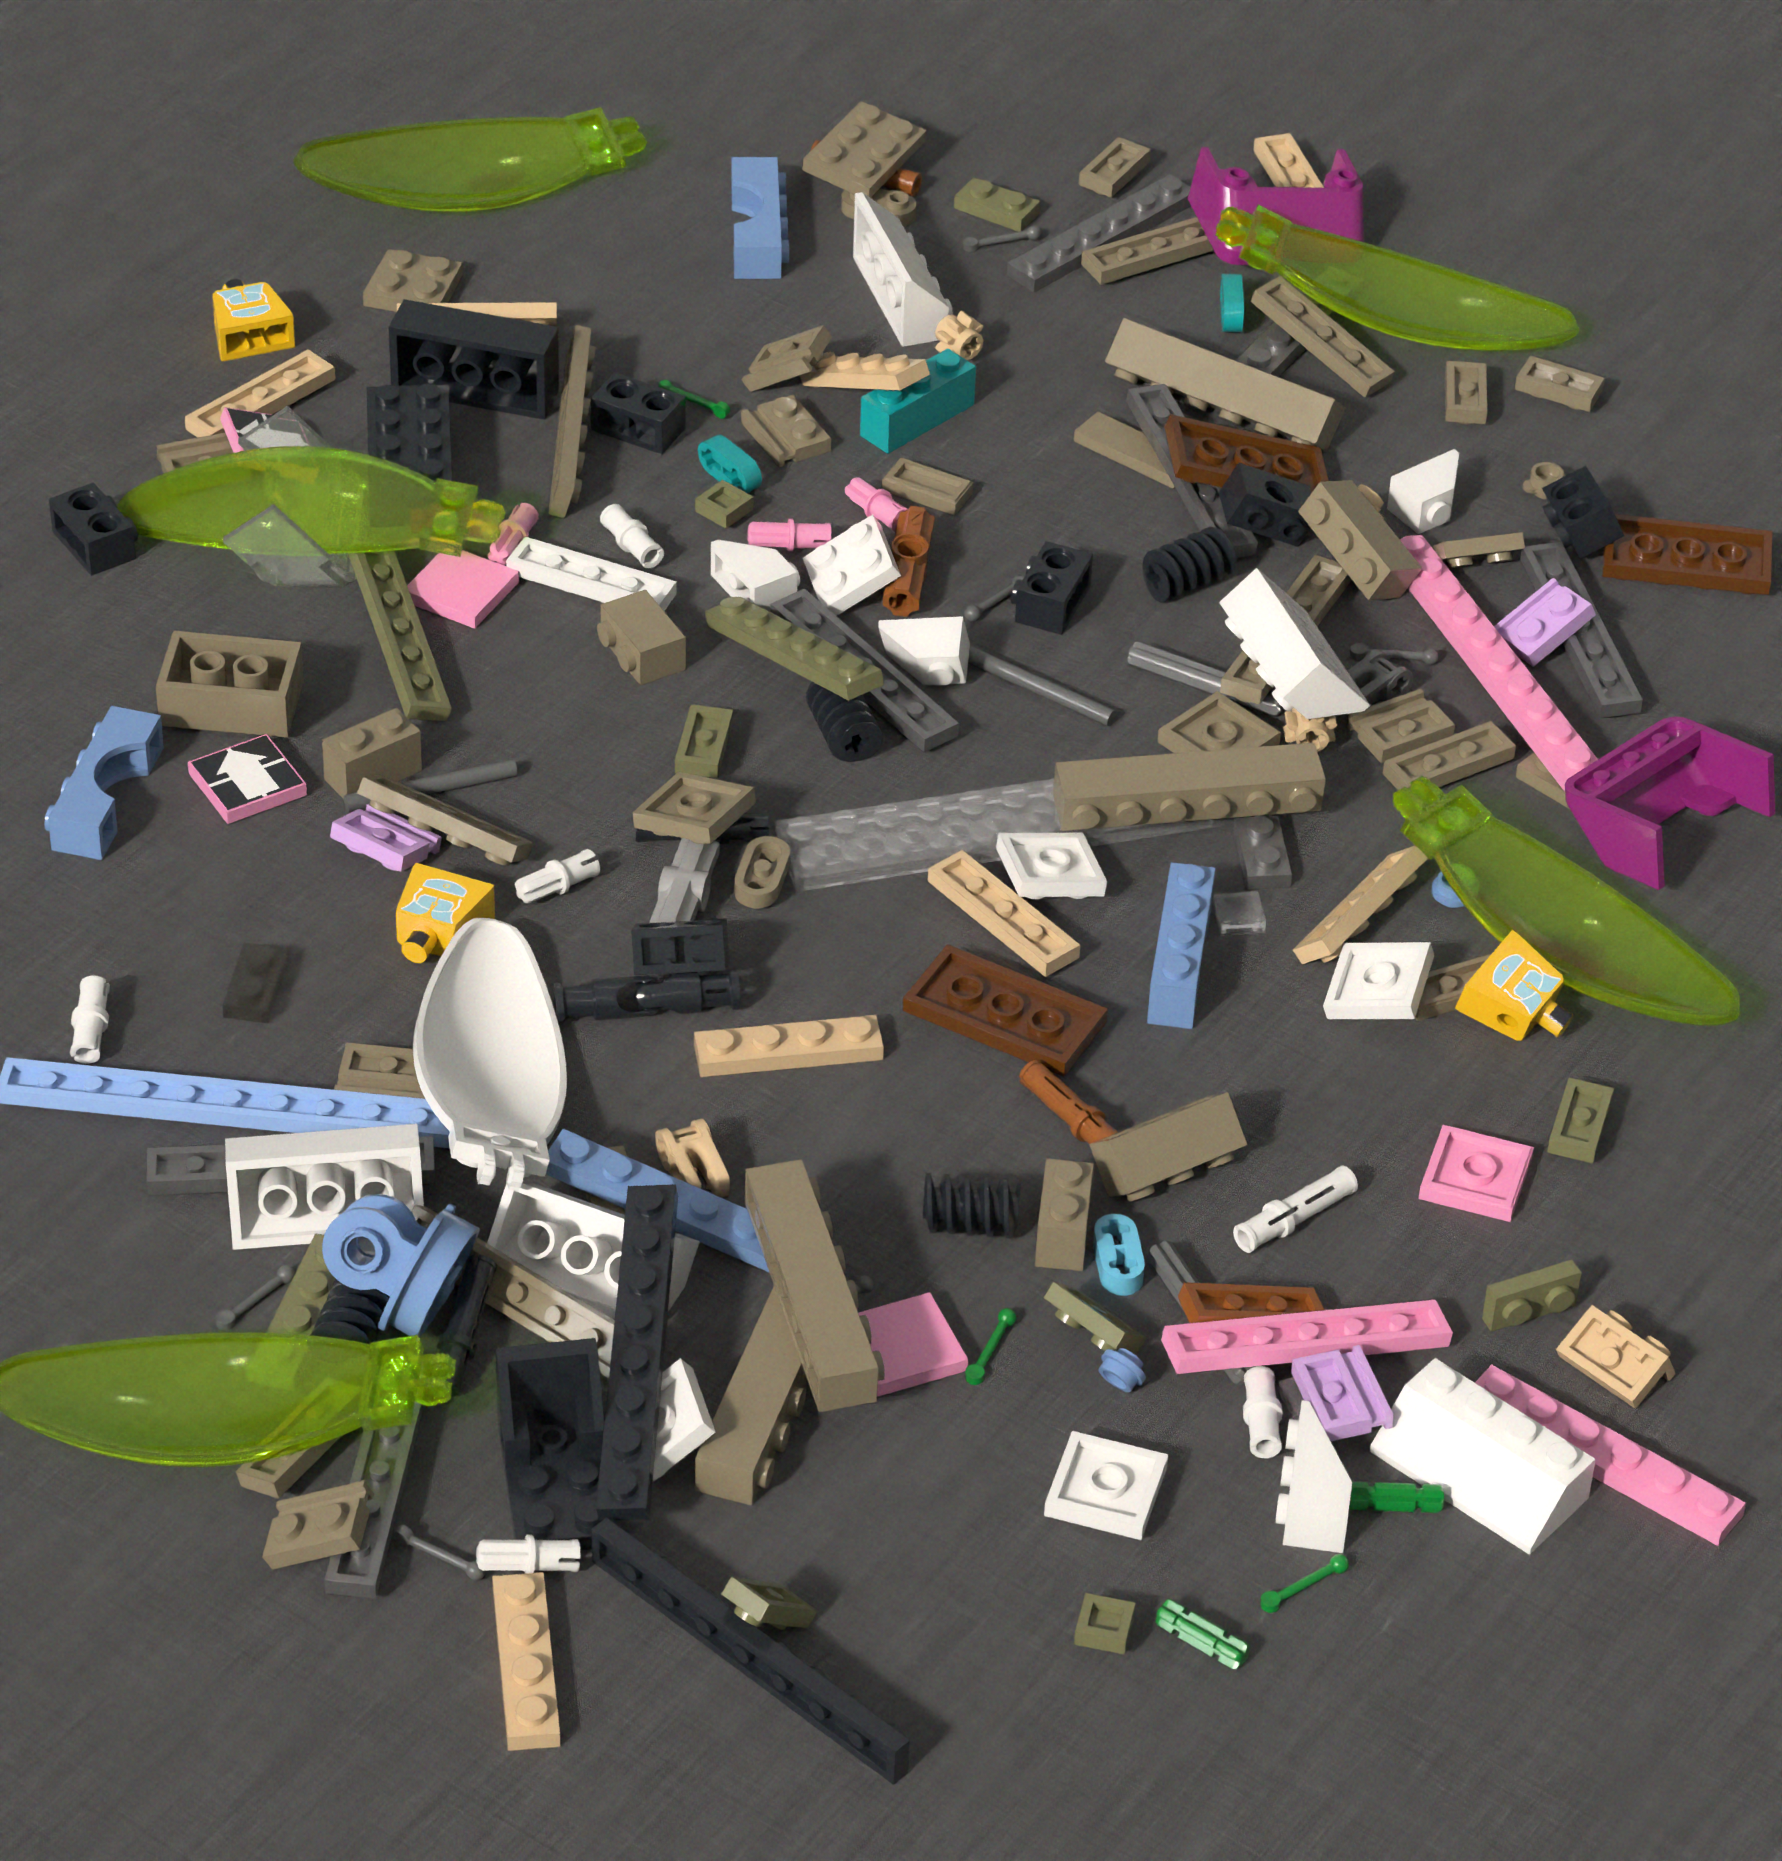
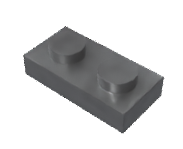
(1262, 852)

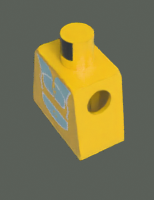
(251, 320)
(436, 907)
(1515, 991)

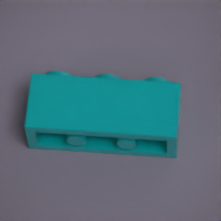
(900, 416)

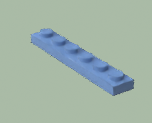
(698, 1211)

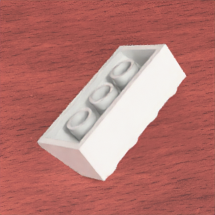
(897, 273)
(1290, 650)
(300, 1182)
(574, 1244)
(1485, 1456)

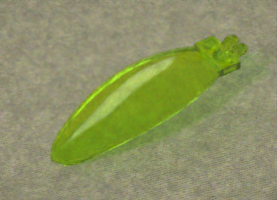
(470, 160)
(1395, 289)
(331, 493)
(1563, 911)
(219, 1393)

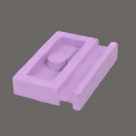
(1544, 621)
(385, 838)
(1342, 1392)

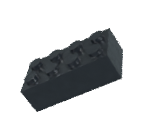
(480, 356)
(411, 427)

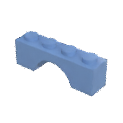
(762, 240)
(120, 749)
(1181, 945)

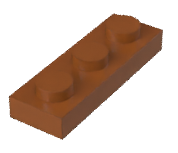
(1231, 1301)

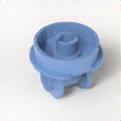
(403, 1262)

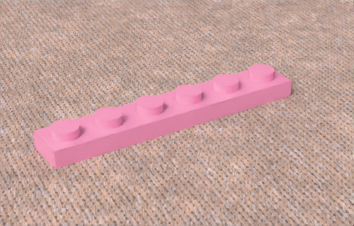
(1297, 1335)
(1626, 1464)

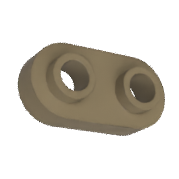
(895, 202)
(762, 872)

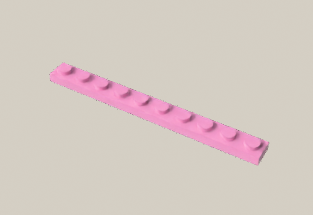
(1496, 665)

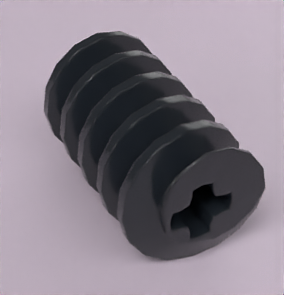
(1188, 563)
(845, 724)
(971, 1205)
(351, 1314)

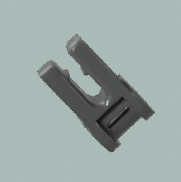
(1378, 676)

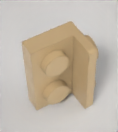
(1615, 1356)

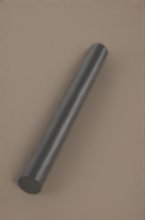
(1041, 686)
(446, 781)

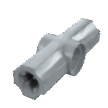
(686, 883)

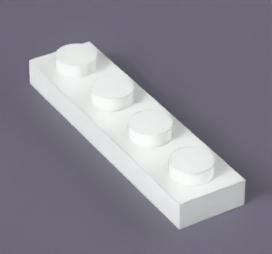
(585, 574)

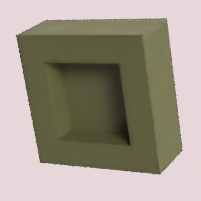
(724, 504)
(1104, 1623)

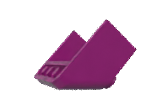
(1330, 208)
(1654, 777)

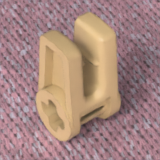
(693, 1149)

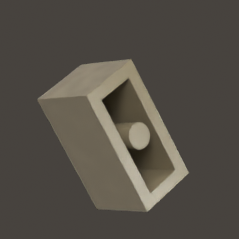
(642, 637)
(377, 746)
(1064, 1214)

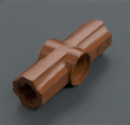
(911, 555)

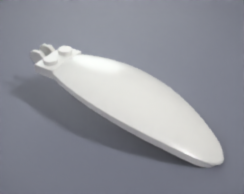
(492, 1052)

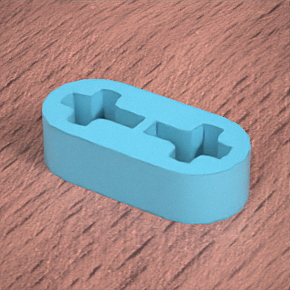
(1127, 1253)

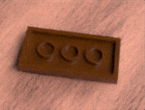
(1211, 452)
(1690, 555)
(1005, 1009)

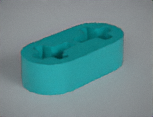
(1231, 303)
(729, 463)

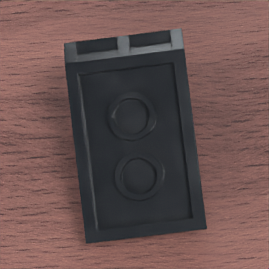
(551, 1437)

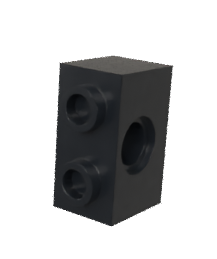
(1265, 504)

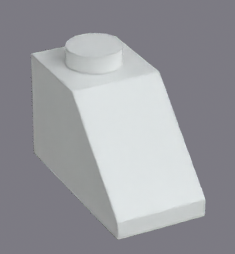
(1425, 492)
(753, 572)
(928, 648)

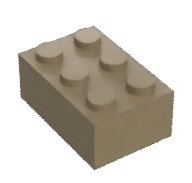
(230, 683)

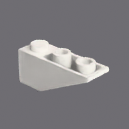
(1319, 1487)

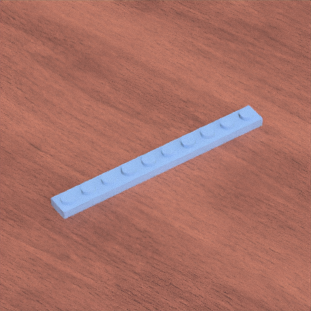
(209, 1099)

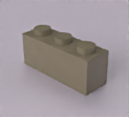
(1360, 539)
(1169, 1146)

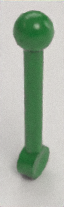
(720, 409)
(975, 1372)
(1271, 1600)

